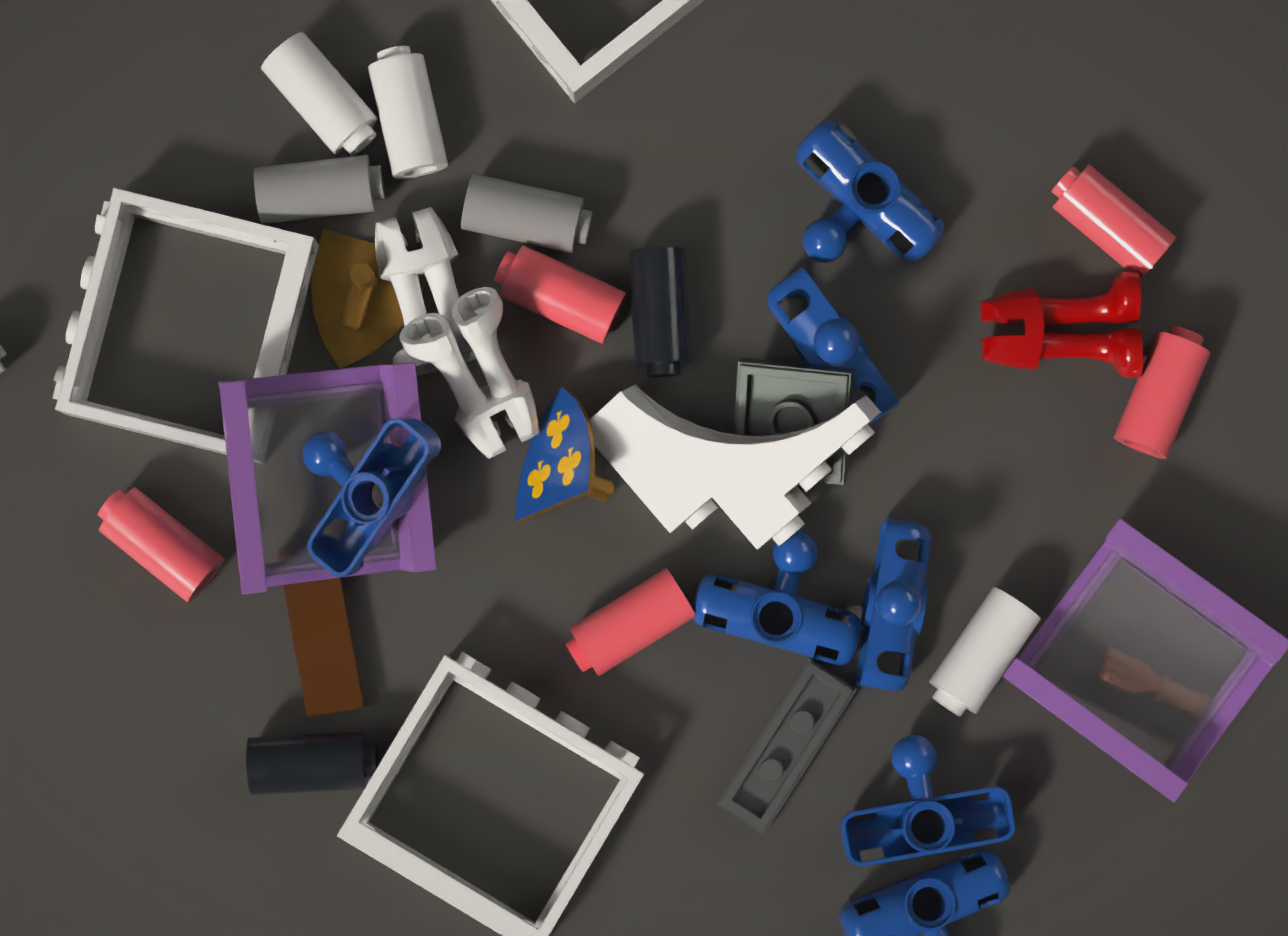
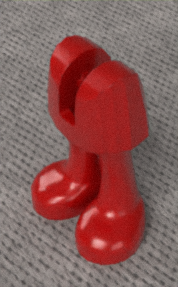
(1117, 306)

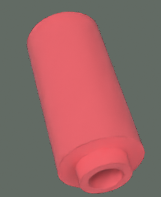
(1111, 219)
(559, 293)
(1163, 392)
(159, 543)
(629, 623)

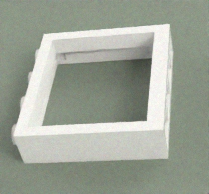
(580, 79)
(101, 278)
(438, 879)

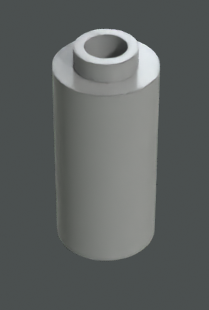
(317, 189)
(525, 214)

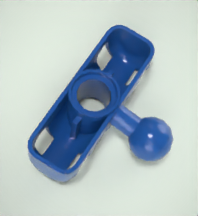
(826, 238)
(828, 337)
(390, 467)
(893, 605)
(809, 624)
(914, 760)
(956, 896)

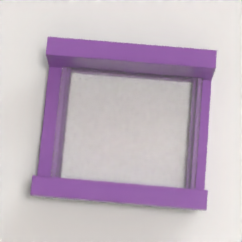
(282, 501)
(1147, 660)

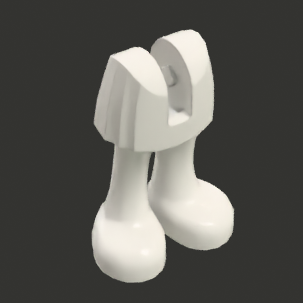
(406, 267)
(433, 341)

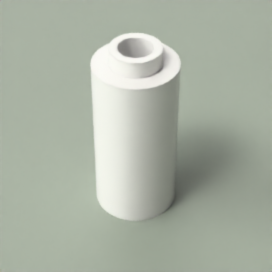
(321, 95)
(407, 113)
(983, 652)

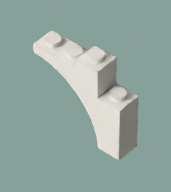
(752, 478)

